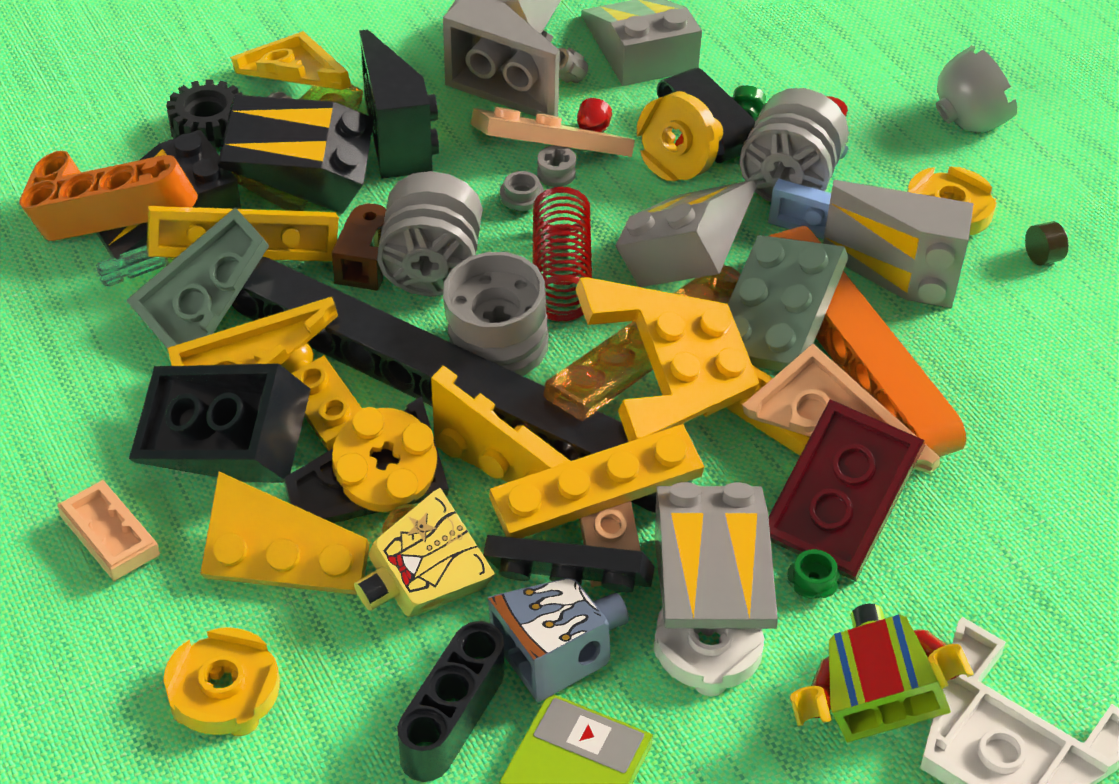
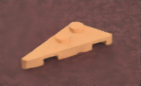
(547, 130)
(803, 390)

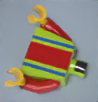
(880, 676)

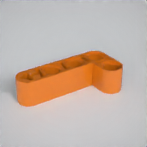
(79, 203)

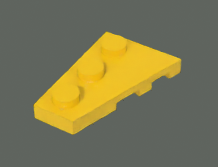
(475, 434)
(278, 544)

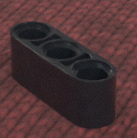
(733, 118)
(450, 723)

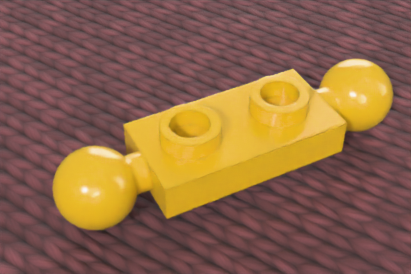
(329, 400)

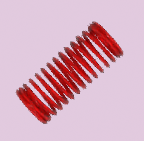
(562, 230)

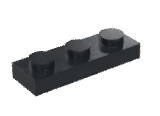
(614, 568)

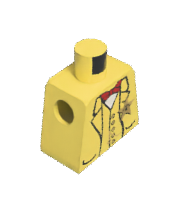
(424, 560)

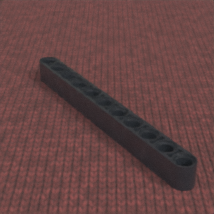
(410, 356)

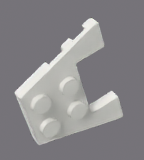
(1003, 743)

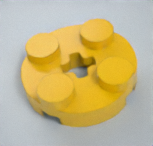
(697, 126)
(962, 186)
(378, 430)
(226, 709)

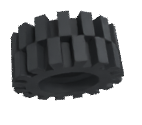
(201, 109)

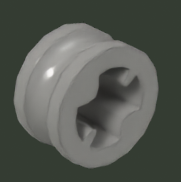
(556, 166)

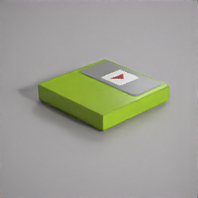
(577, 747)

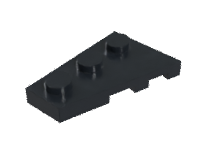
(319, 492)

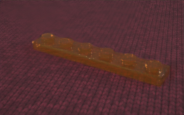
(622, 357)

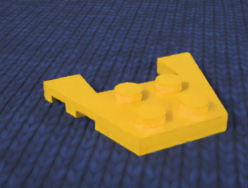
(689, 346)

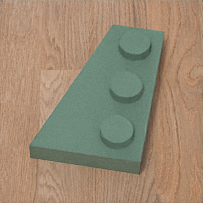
(200, 283)

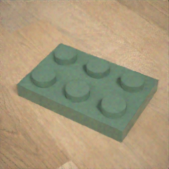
(784, 297)

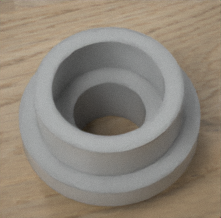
(520, 190)

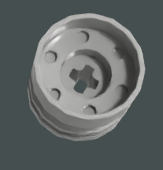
(794, 140)
(428, 231)
(498, 310)

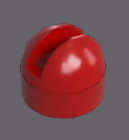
(594, 115)

